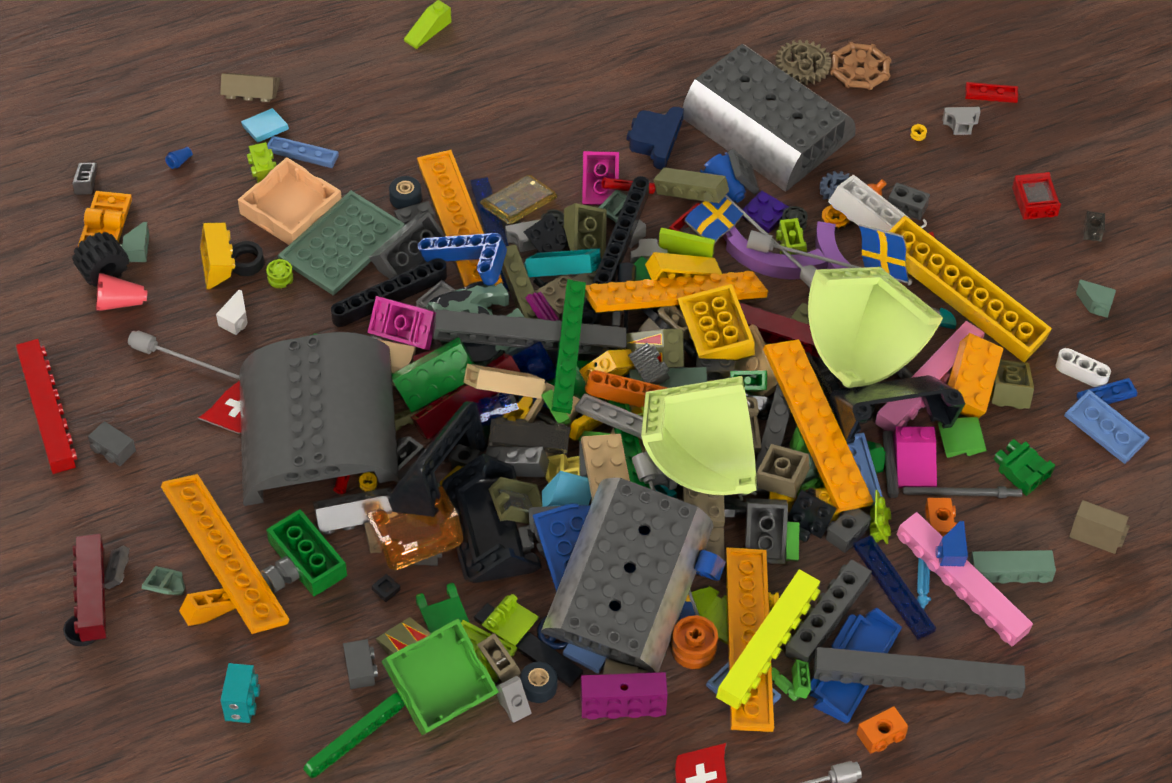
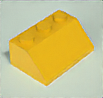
(216, 253)

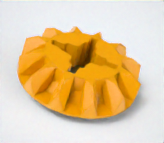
(829, 212)

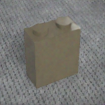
(1099, 527)

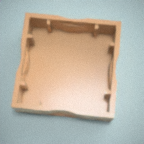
(288, 201)

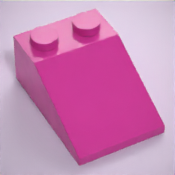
(595, 167)
(915, 456)

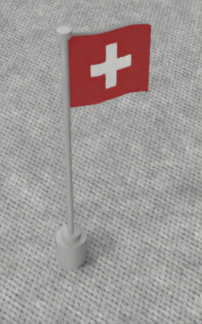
(226, 410)
(709, 767)

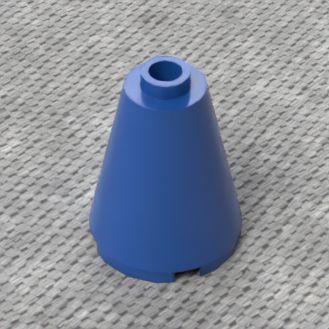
(722, 166)

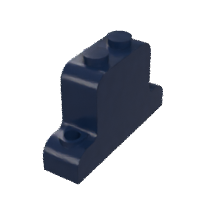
(655, 134)

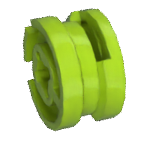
(279, 274)

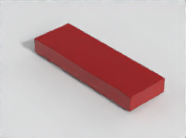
(991, 92)

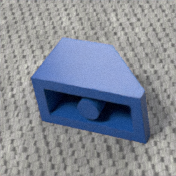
(953, 547)

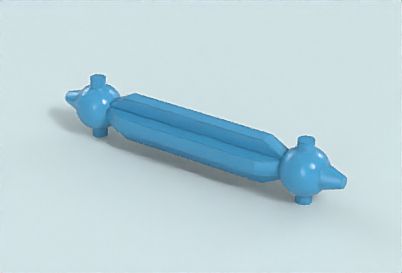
(923, 583)

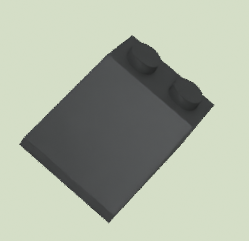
(767, 527)

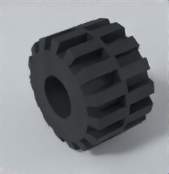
(100, 255)

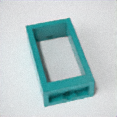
(563, 262)

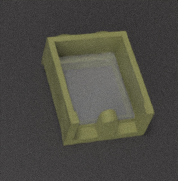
(514, 499)

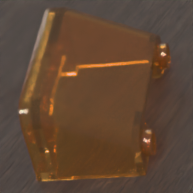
(416, 537)

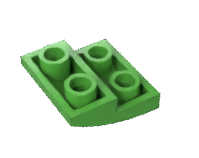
(963, 437)

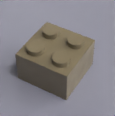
(783, 470)

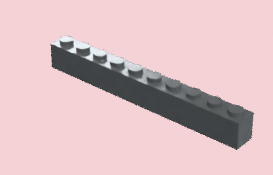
(522, 332)
(919, 672)

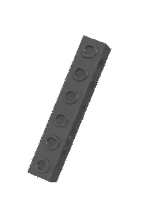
(852, 573)

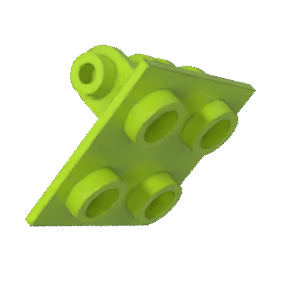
(880, 518)
(510, 620)

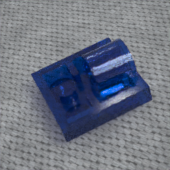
(535, 361)
(496, 406)

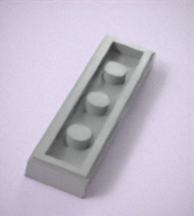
(610, 414)

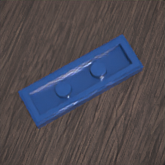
(1113, 391)

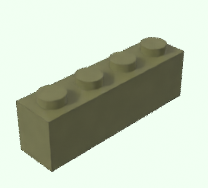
(691, 185)

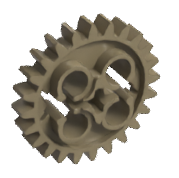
(804, 57)

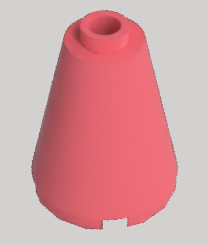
(118, 293)

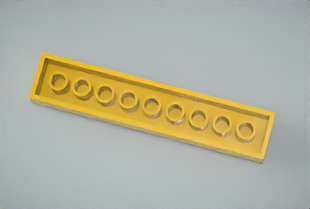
(970, 292)

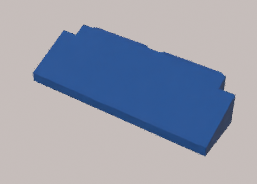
(868, 634)

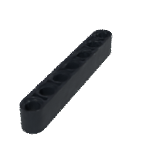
(395, 289)

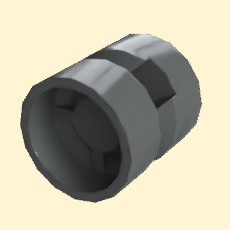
(281, 573)

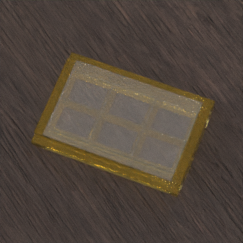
(518, 199)

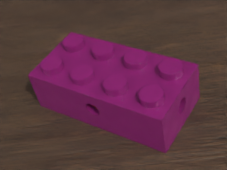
(623, 695)

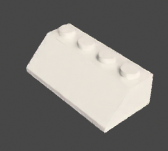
(864, 205)

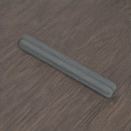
(890, 464)

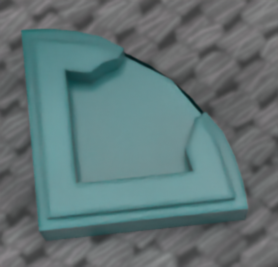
(948, 319)

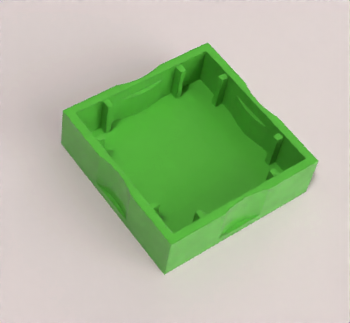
(439, 676)

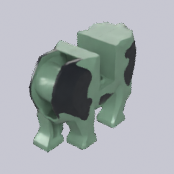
(476, 299)

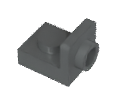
(526, 538)

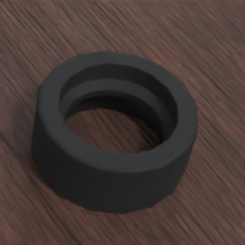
(250, 268)

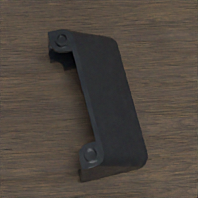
(854, 403)
(418, 487)
(489, 546)

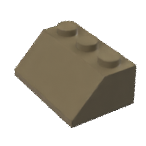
(249, 86)

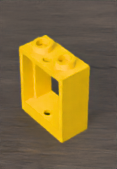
(611, 362)

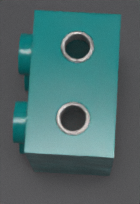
(239, 693)

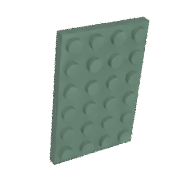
(341, 242)

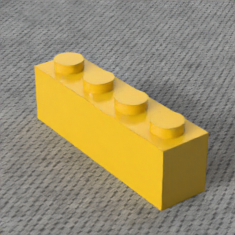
(675, 265)

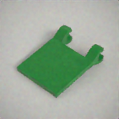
(443, 612)

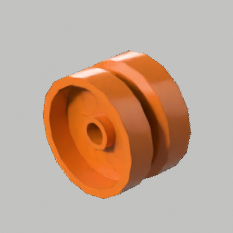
(694, 642)

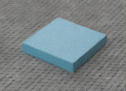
(264, 125)

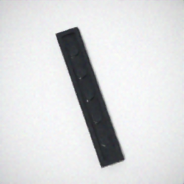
(540, 652)

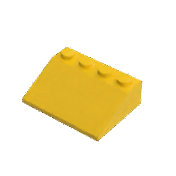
(717, 324)

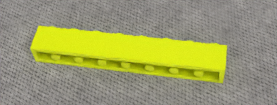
(768, 639)

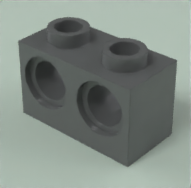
(909, 200)

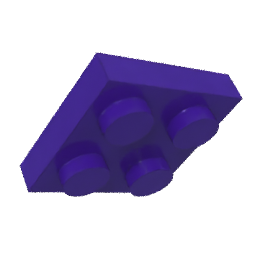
(765, 211)

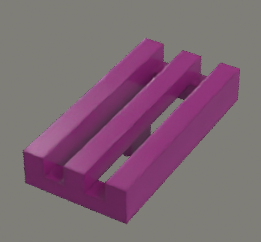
(541, 306)

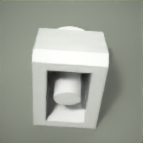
(233, 314)

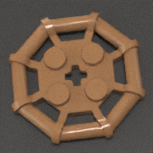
(860, 58)

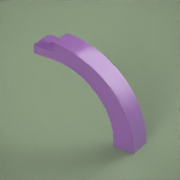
(826, 243)
(769, 263)

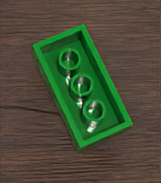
(433, 374)
(309, 551)

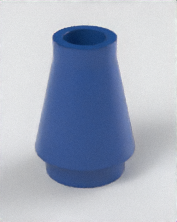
(177, 158)

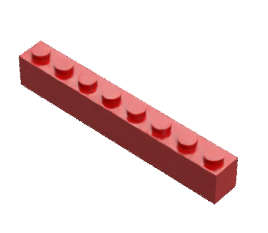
(46, 409)

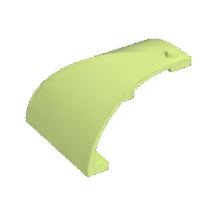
(866, 323)
(702, 436)

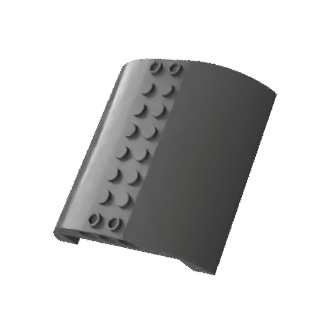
(316, 412)

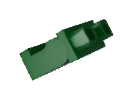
(1023, 466)

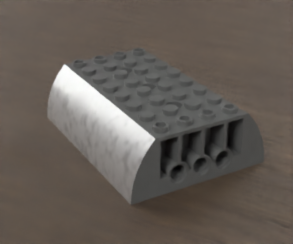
(734, 111)
(650, 595)

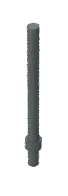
(1000, 491)

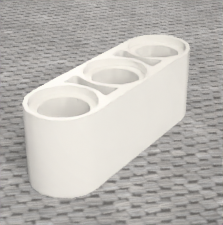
(1082, 368)

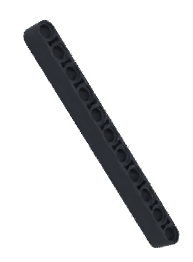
(619, 241)

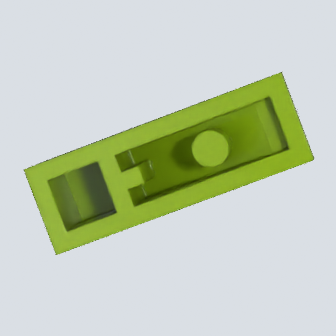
(429, 24)

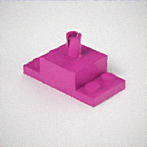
(402, 322)

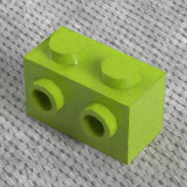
(261, 160)
(791, 235)

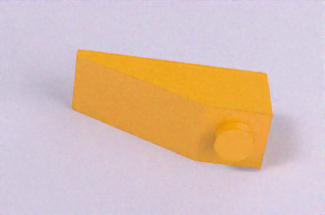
(205, 606)

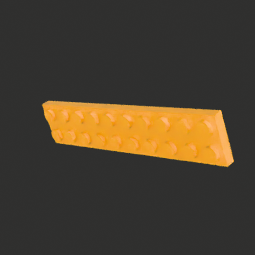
(452, 205)
(665, 291)
(818, 426)
(225, 553)
(745, 613)

